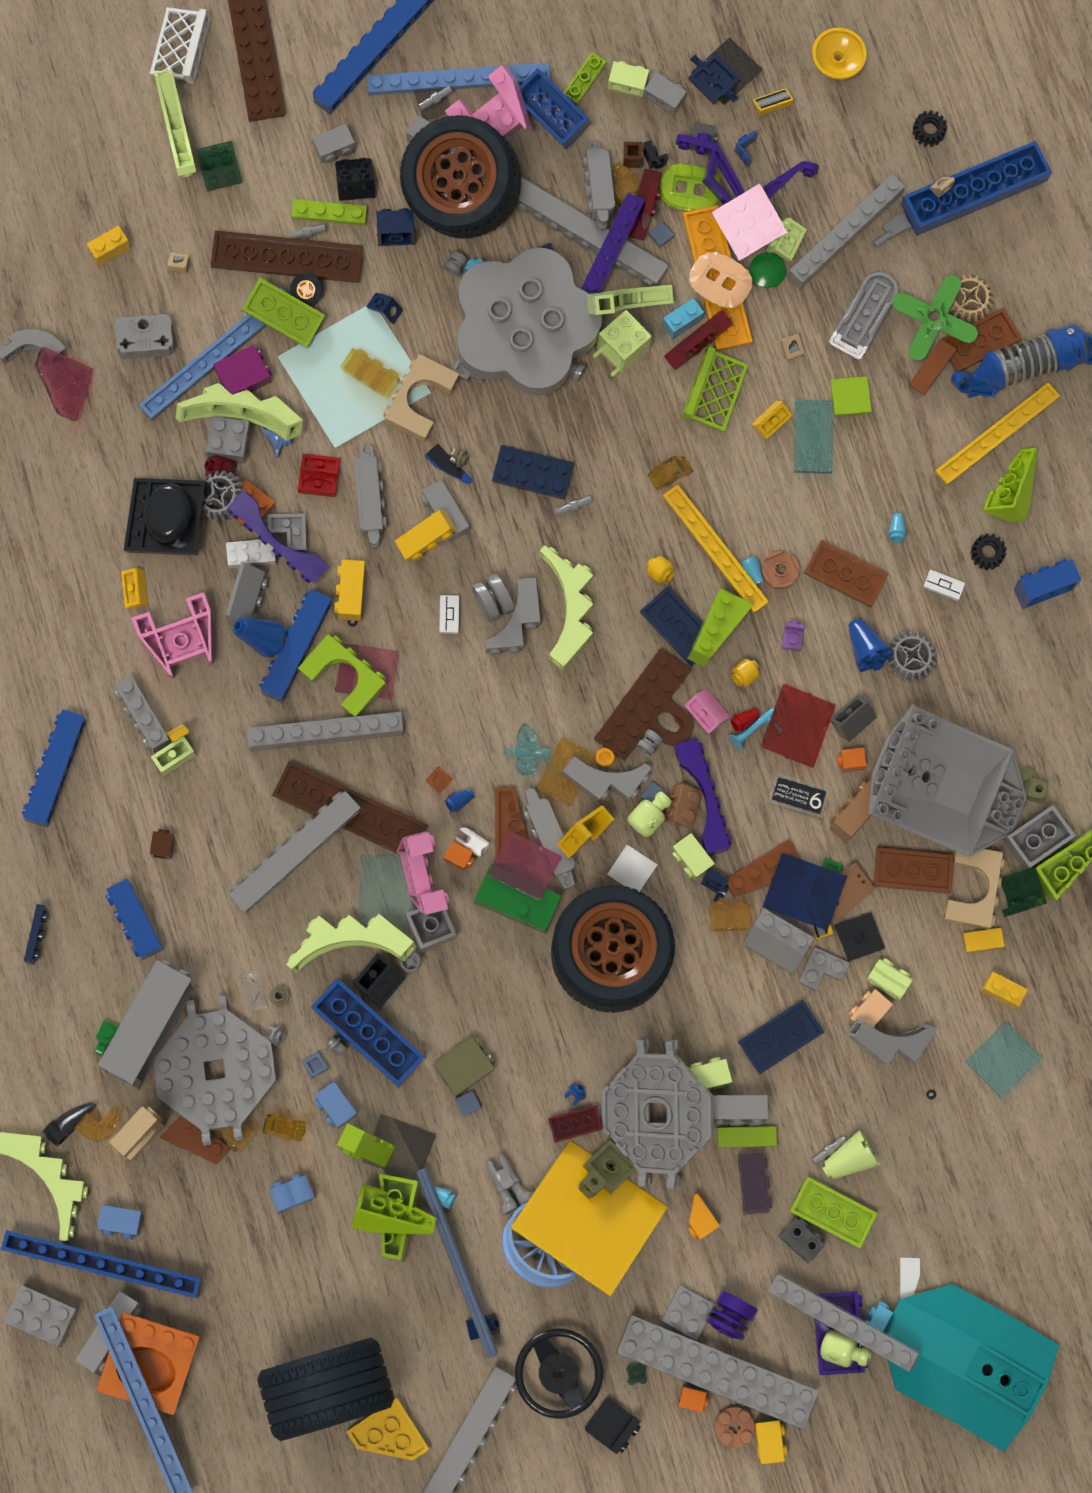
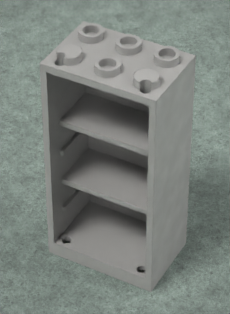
(147, 1024)

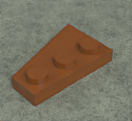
(189, 1138)

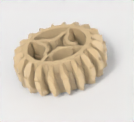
(979, 309)

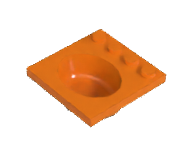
(162, 1356)

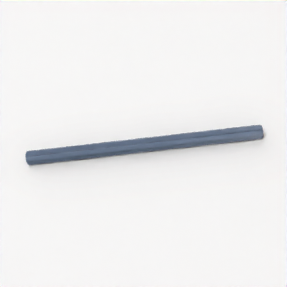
(457, 1263)

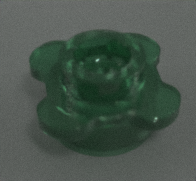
(641, 1374)

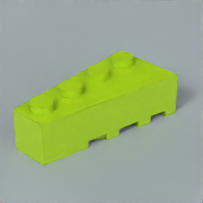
(720, 621)
(1064, 866)
(395, 1245)

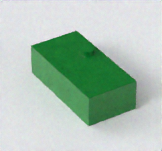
(516, 904)

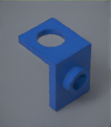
(742, 143)

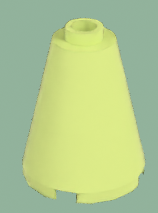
(851, 1158)

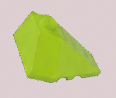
(1014, 493)
(382, 1214)

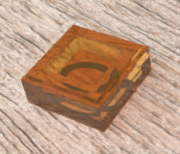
(439, 780)

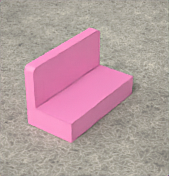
(707, 710)

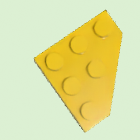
(389, 1434)

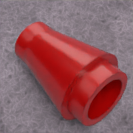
(744, 719)

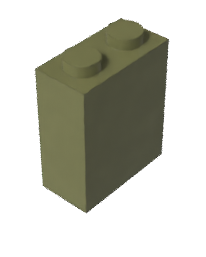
(464, 1066)

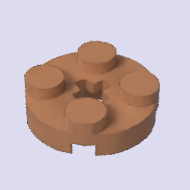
(784, 560)
(743, 1435)

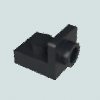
(651, 156)

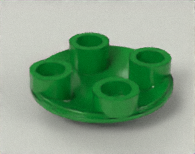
(767, 270)

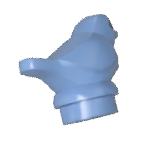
(277, 441)

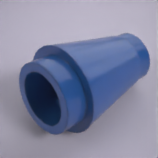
(458, 800)

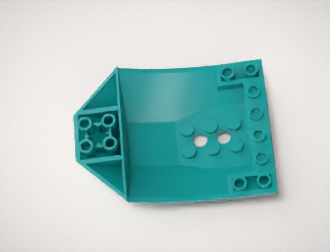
(956, 1340)

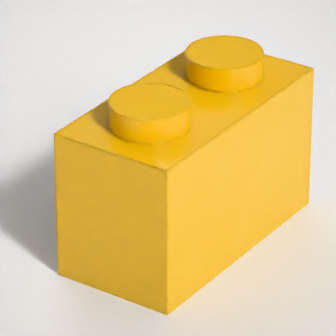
(108, 246)
(1004, 990)
(769, 1442)

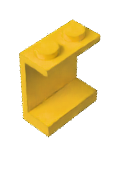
(589, 827)

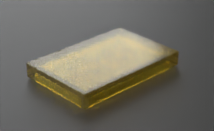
(553, 782)

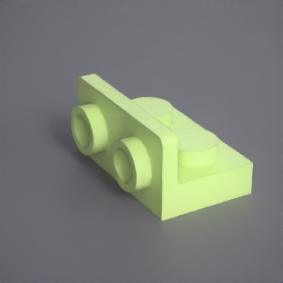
(788, 243)

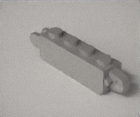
(599, 184)
(368, 495)
(548, 834)

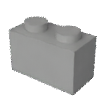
(665, 93)
(333, 144)

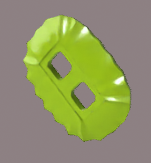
(687, 200)

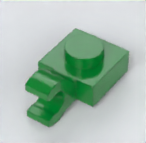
(105, 1036)

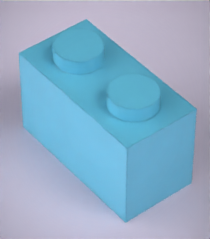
(682, 318)

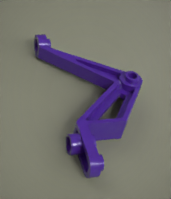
(703, 145)

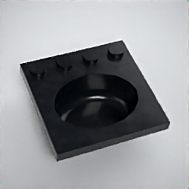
(165, 516)

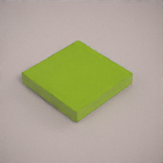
(850, 396)

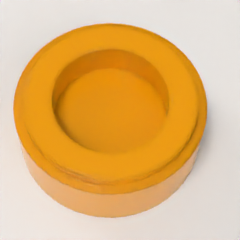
(604, 757)

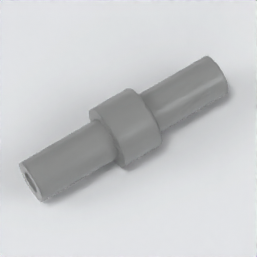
(435, 98)
(307, 232)
(573, 505)
(828, 1150)

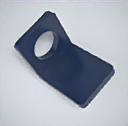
(383, 304)

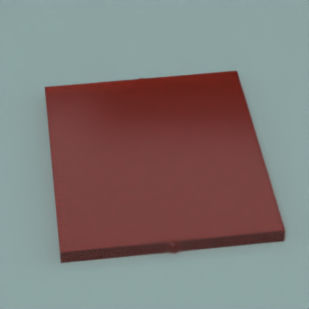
(798, 725)

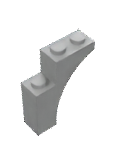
(525, 616)
(596, 782)
(884, 1046)

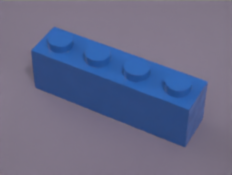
(134, 919)

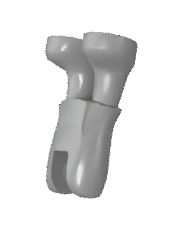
(505, 1180)

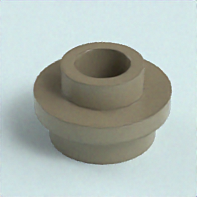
(279, 1002)

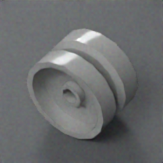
(492, 597)

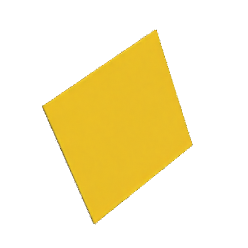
(587, 1235)

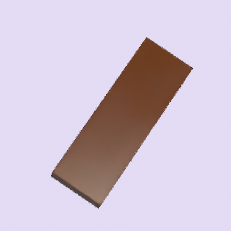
(932, 367)

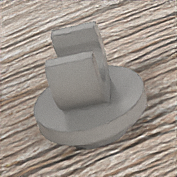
(277, 1035)
(335, 1045)

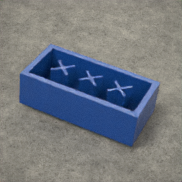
(553, 109)

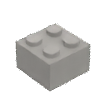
(228, 438)
(430, 929)

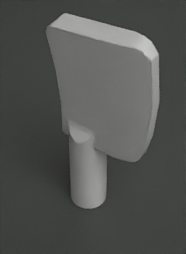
(892, 228)

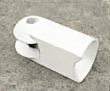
(474, 842)

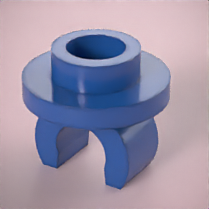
(577, 1091)

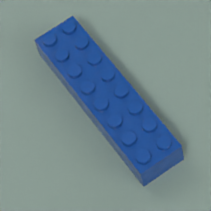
(977, 188)

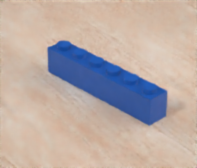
(296, 645)
(54, 768)

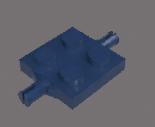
(714, 79)

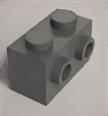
(853, 718)
(802, 1240)

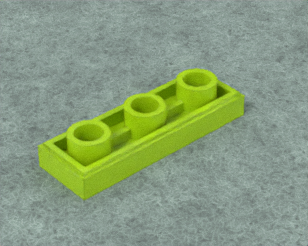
(578, 86)

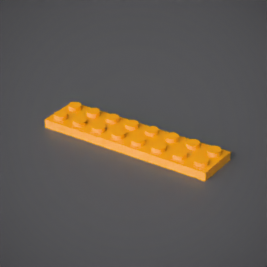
(703, 237)

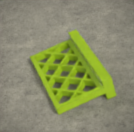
(699, 385)

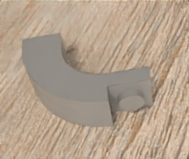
(30, 340)

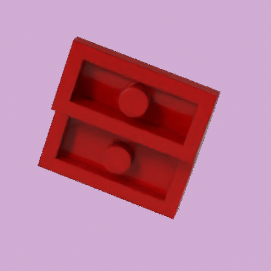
(318, 475)

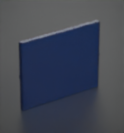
(805, 891)

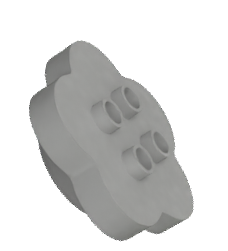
(524, 321)

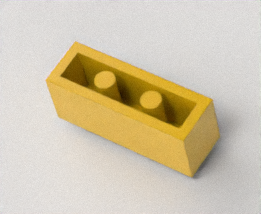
(426, 535)
(350, 590)

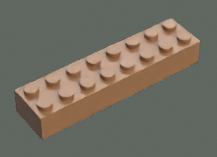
(856, 809)

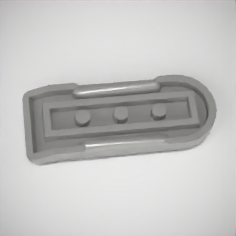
(865, 314)

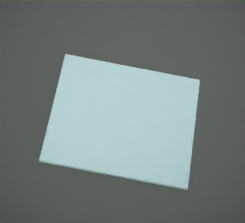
(335, 398)

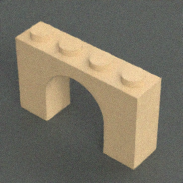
(422, 372)
(980, 914)
(137, 1133)

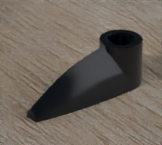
(63, 1127)

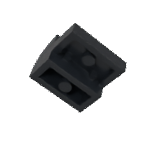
(378, 980)

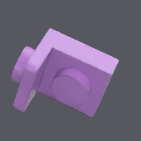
(793, 636)

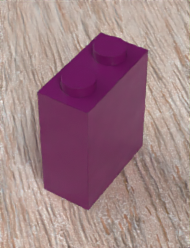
(243, 371)

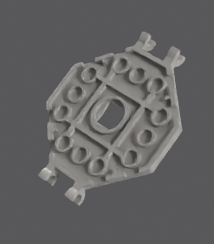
(221, 1101)
(626, 1113)

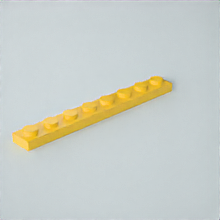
(997, 434)
(715, 548)

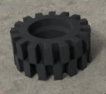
(934, 119)
(988, 541)

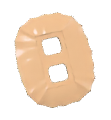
(713, 290)

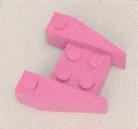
(503, 112)
(179, 640)
(414, 863)

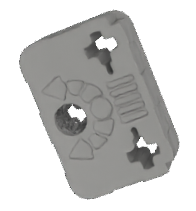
(147, 341)

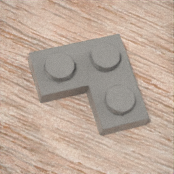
(291, 524)
(819, 964)

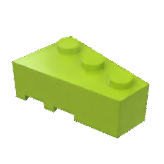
(361, 1144)

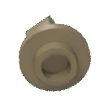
(459, 458)

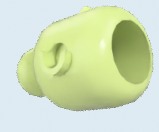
(648, 815)
(843, 1350)

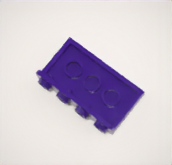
(850, 1302)

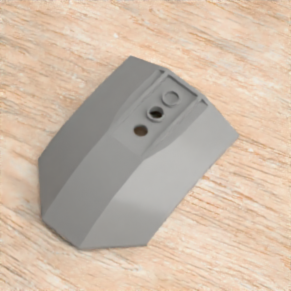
(970, 790)

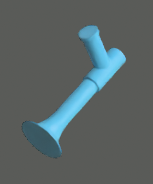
(740, 738)

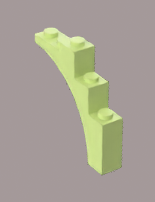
(175, 123)
(627, 298)
(244, 406)
(573, 582)
(325, 938)
(51, 1170)

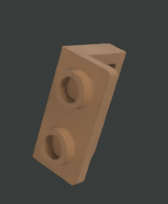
(684, 805)

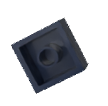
(395, 227)

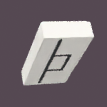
(944, 585)
(449, 614)

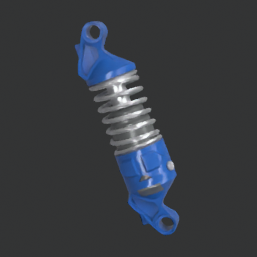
(1052, 352)

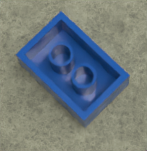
(1047, 583)

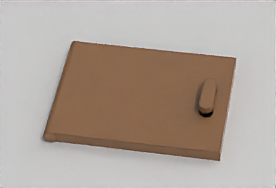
(853, 891)

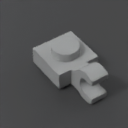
(464, 374)

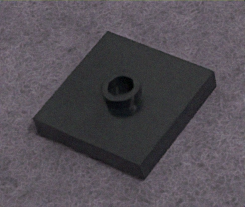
(859, 937)

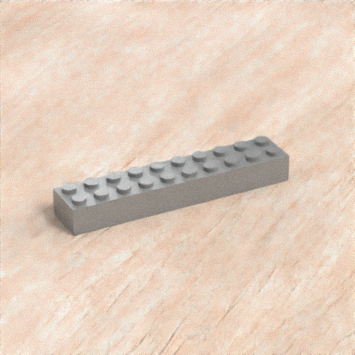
(717, 1372)

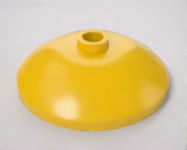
(841, 44)

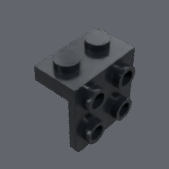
(355, 179)
(613, 1426)

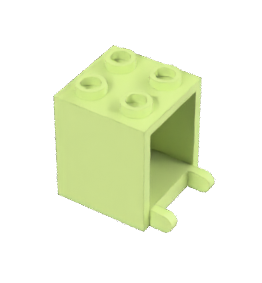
(623, 343)

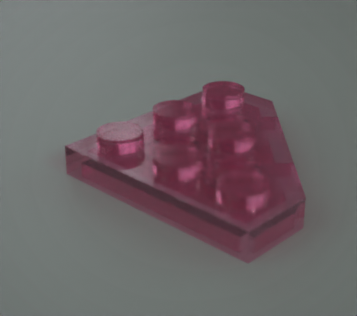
(64, 381)

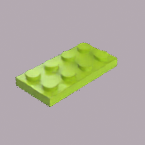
(283, 312)
(833, 1212)

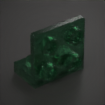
(219, 166)
(1022, 891)

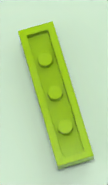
(329, 212)

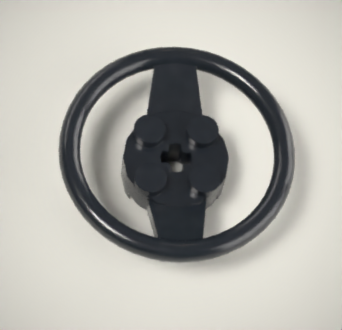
(567, 1386)

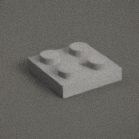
(687, 1312)

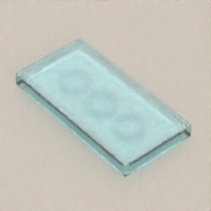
(813, 436)

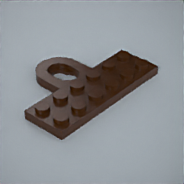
(643, 705)

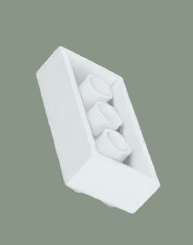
(251, 552)

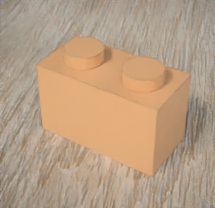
(872, 1008)

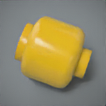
(660, 570)
(745, 672)

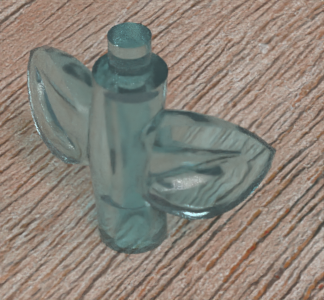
(527, 751)

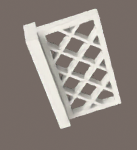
(196, 43)

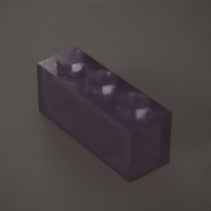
(754, 1184)

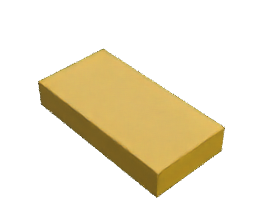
(177, 733)
(983, 940)

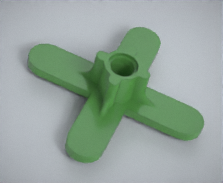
(946, 323)

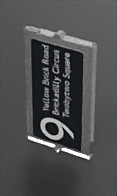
(798, 796)

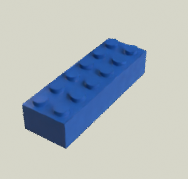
(368, 1033)

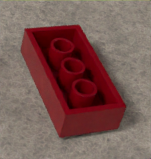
(575, 1124)

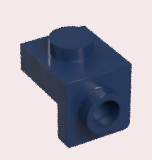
(716, 883)
(492, 1322)

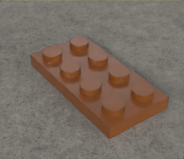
(994, 333)
(846, 573)
(913, 870)

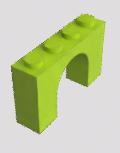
(332, 652)

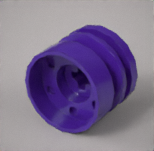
(731, 1315)

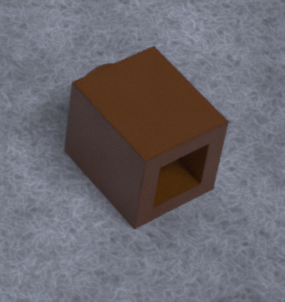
(632, 154)
(161, 844)

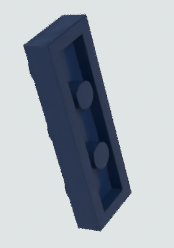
(36, 934)

